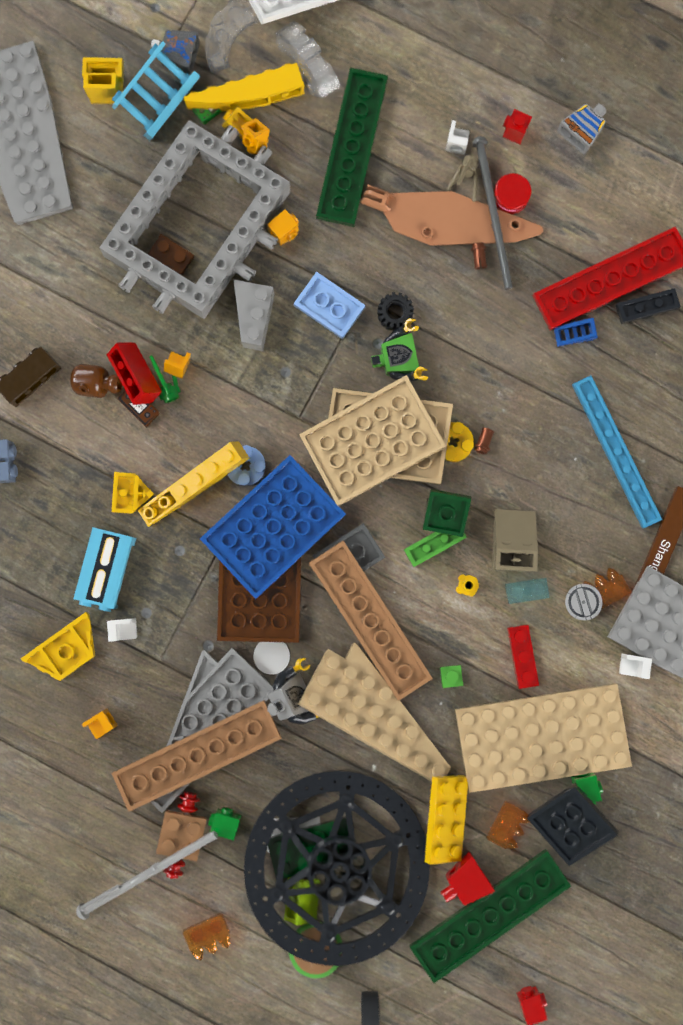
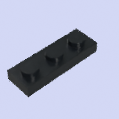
(648, 306)

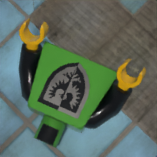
(400, 354)

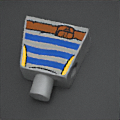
(583, 126)

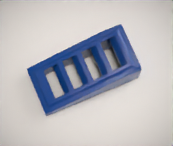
(592, 329)

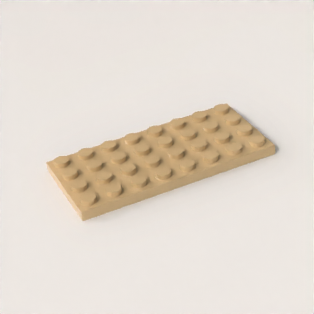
(543, 737)

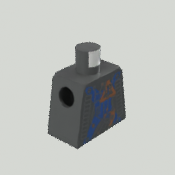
(180, 48)

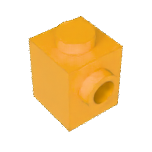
(284, 227)

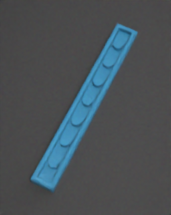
(616, 452)

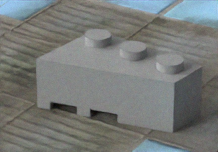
(254, 312)

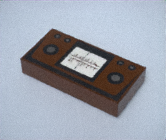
(143, 412)

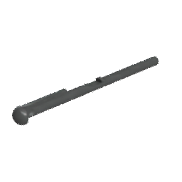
(479, 143)

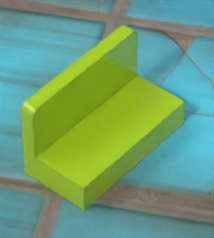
(307, 902)

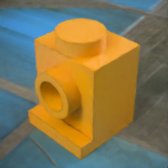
(251, 138)

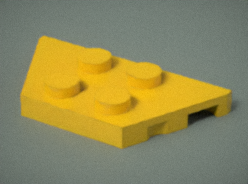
(65, 649)

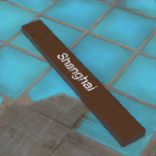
(666, 536)

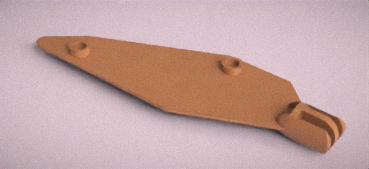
(445, 218)

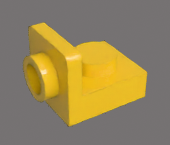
(236, 118)

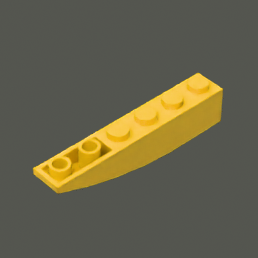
(251, 91)
(194, 482)

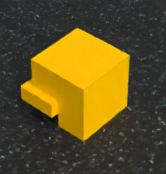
(102, 78)

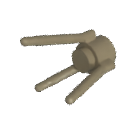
(467, 169)

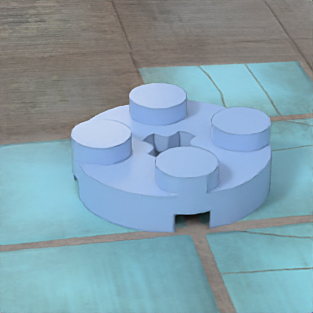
(257, 470)

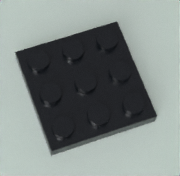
(572, 824)

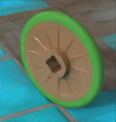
(310, 969)

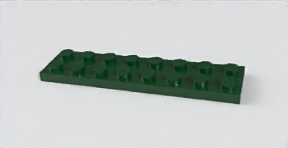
(352, 147)
(490, 916)

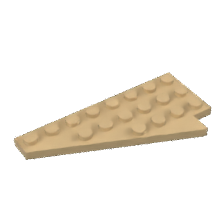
(361, 703)

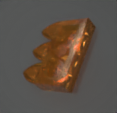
(611, 590)
(507, 825)
(205, 934)

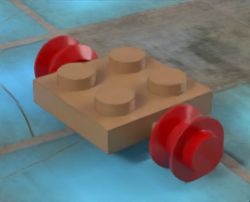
(180, 831)

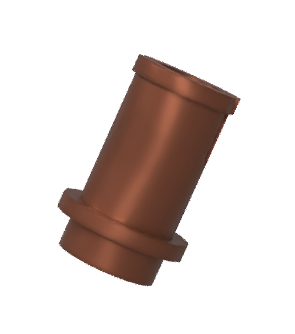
(479, 255)
(482, 446)

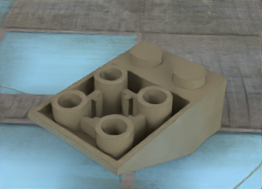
(515, 541)

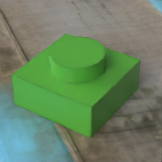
(451, 676)

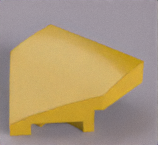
(128, 493)

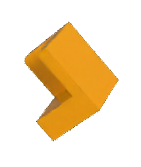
(177, 364)
(101, 723)

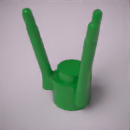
(169, 392)

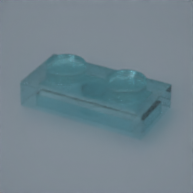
(527, 590)

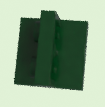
(446, 512)

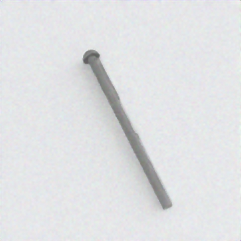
(83, 910)

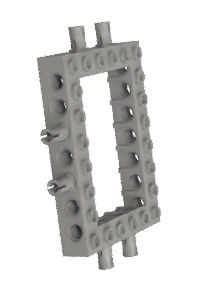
(202, 296)

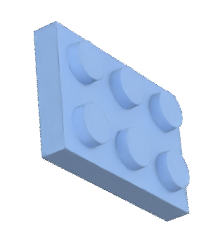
(329, 305)

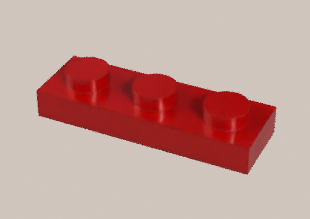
(523, 656)

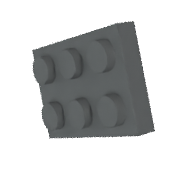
(361, 546)

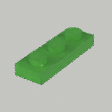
(430, 547)

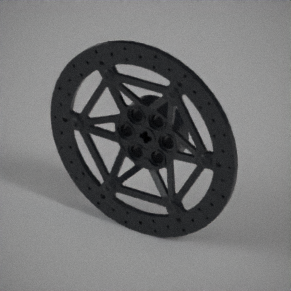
(332, 880)

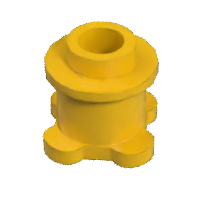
(461, 589)

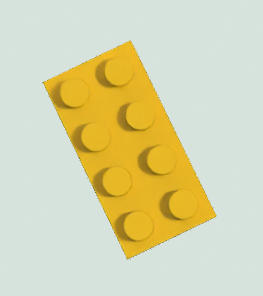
(446, 819)

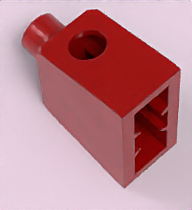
(466, 881)

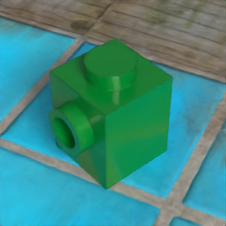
(589, 785)
(225, 823)

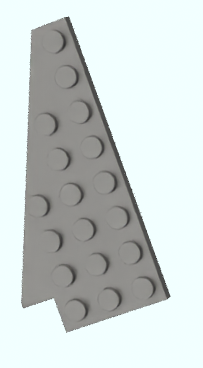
(213, 695)

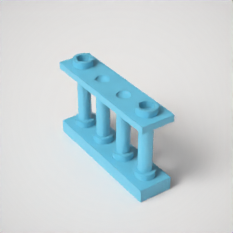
(174, 95)

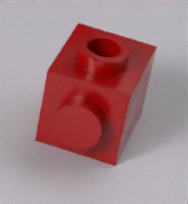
(516, 126)
(532, 1005)

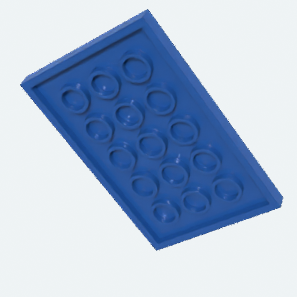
(272, 526)

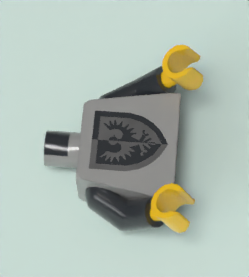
(286, 694)

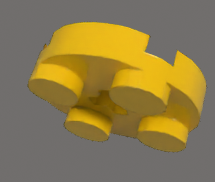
(464, 443)

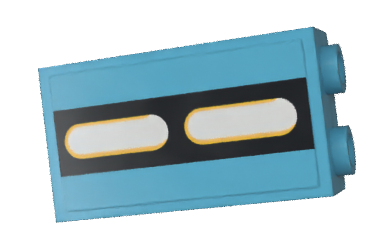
(103, 569)

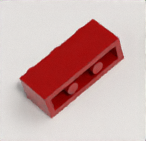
(134, 373)

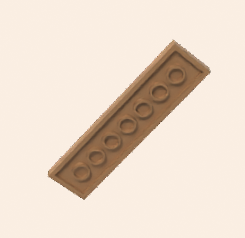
(370, 620)
(196, 755)

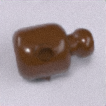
(94, 381)

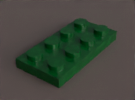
(294, 859)

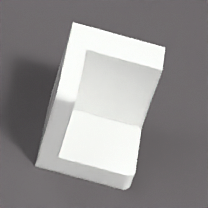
(457, 139)
(122, 629)
(635, 666)

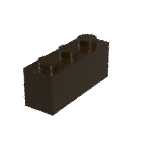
(28, 376)

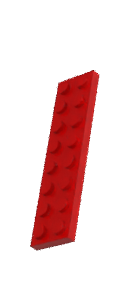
(611, 278)

